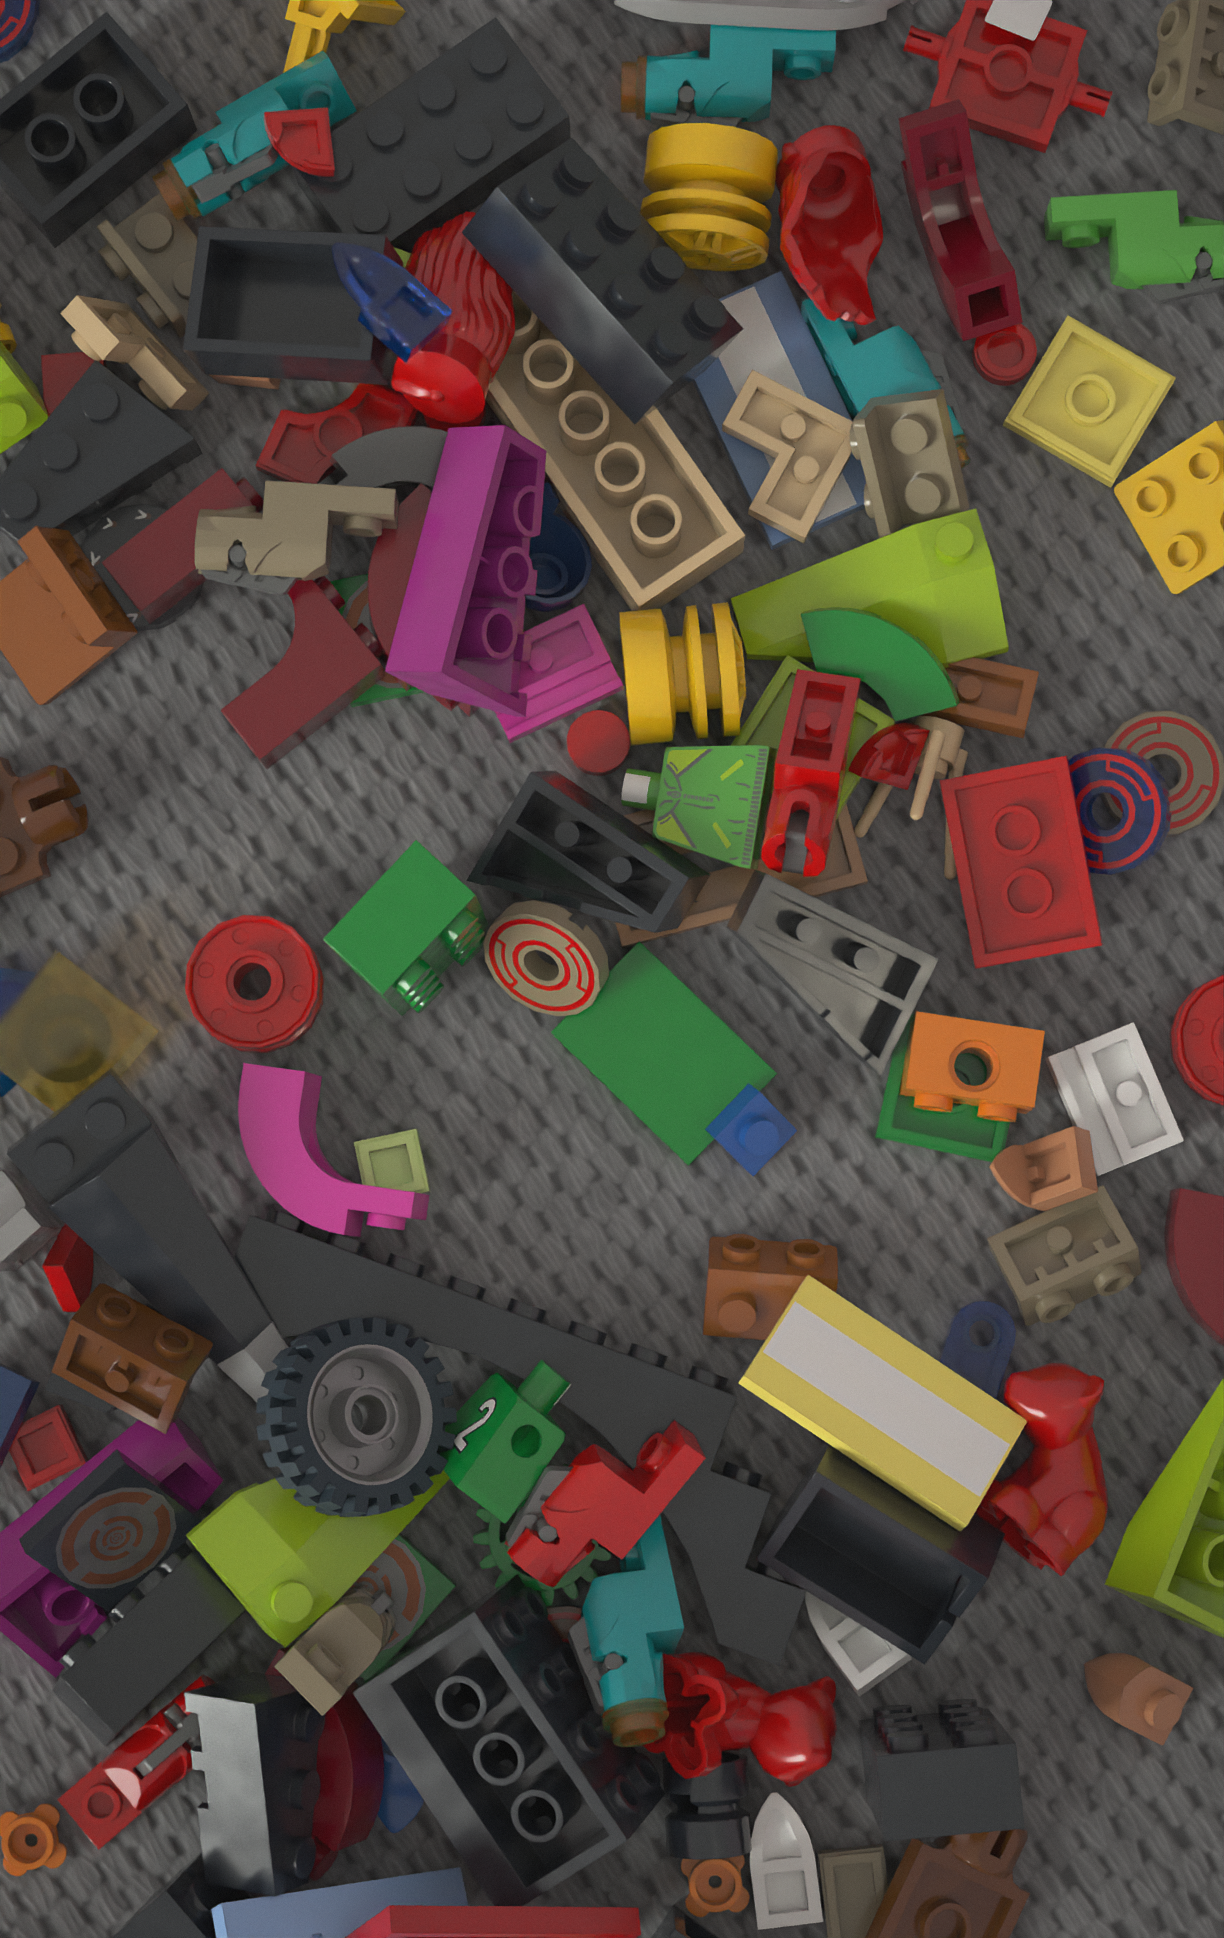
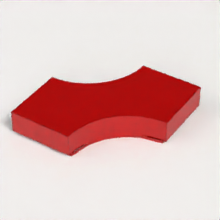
(304, 443)

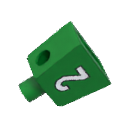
(505, 1439)

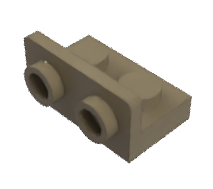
(1189, 66)
(157, 257)
(908, 459)
(1066, 1257)

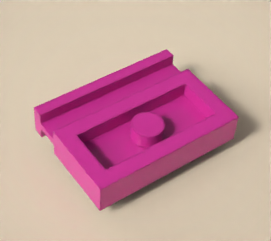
(564, 673)

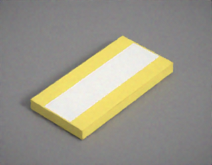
(883, 1403)

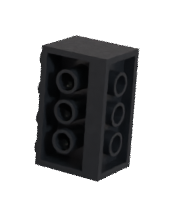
(509, 1746)

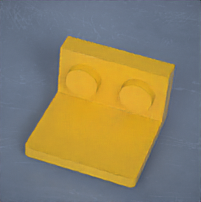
(1180, 508)

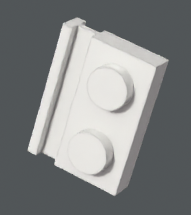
(1116, 1097)

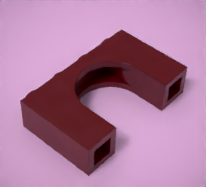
(326, 659)

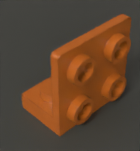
(57, 615)

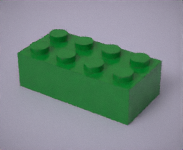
(410, 930)

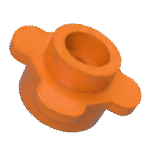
(23, 1857)
(708, 1899)

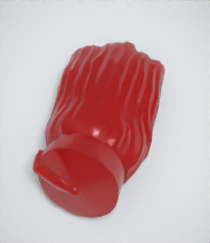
(830, 220)
(462, 360)

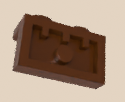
(131, 1356)

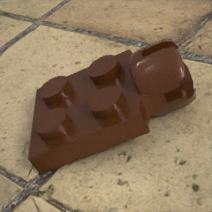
(34, 819)
(954, 1888)

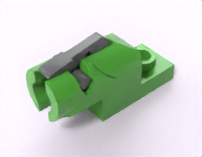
(1144, 241)

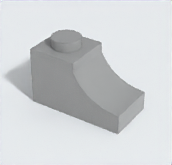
(23, 1223)

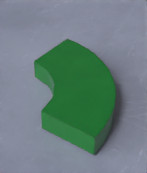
(883, 657)

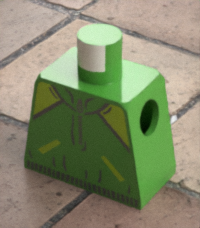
(708, 799)

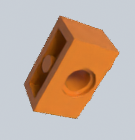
(1008, 1052)

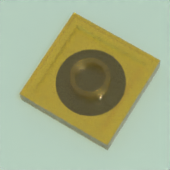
(68, 1033)

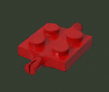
(1005, 80)

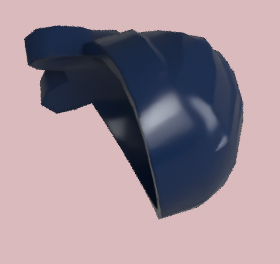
(559, 557)

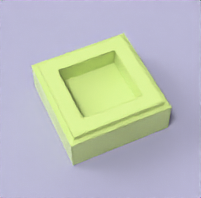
(393, 1162)

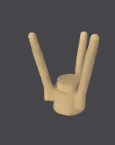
(938, 756)

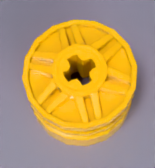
(710, 193)
(681, 673)

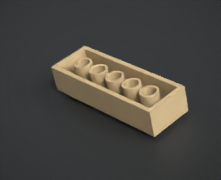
(618, 482)

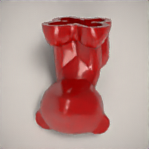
(1059, 1493)
(723, 1712)

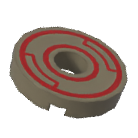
(1192, 753)
(530, 980)

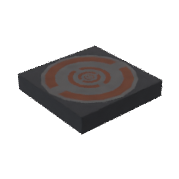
(111, 1530)

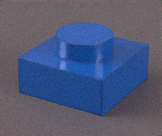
(751, 1129)

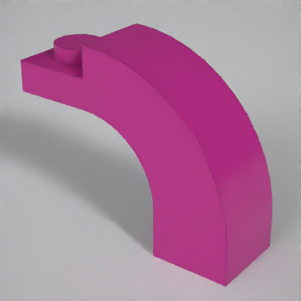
(282, 1146)

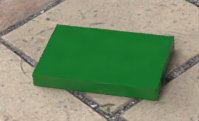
(662, 1052)

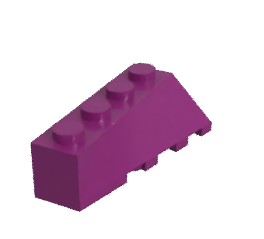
(473, 572)
(43, 1610)

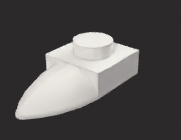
(854, 1649)
(783, 1868)

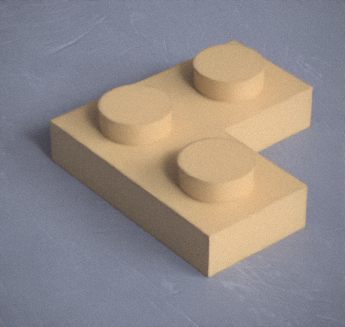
(118, 334)
(807, 446)

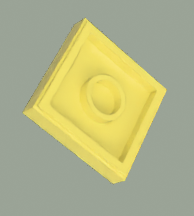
(1089, 401)

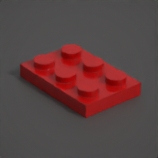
(1021, 862)

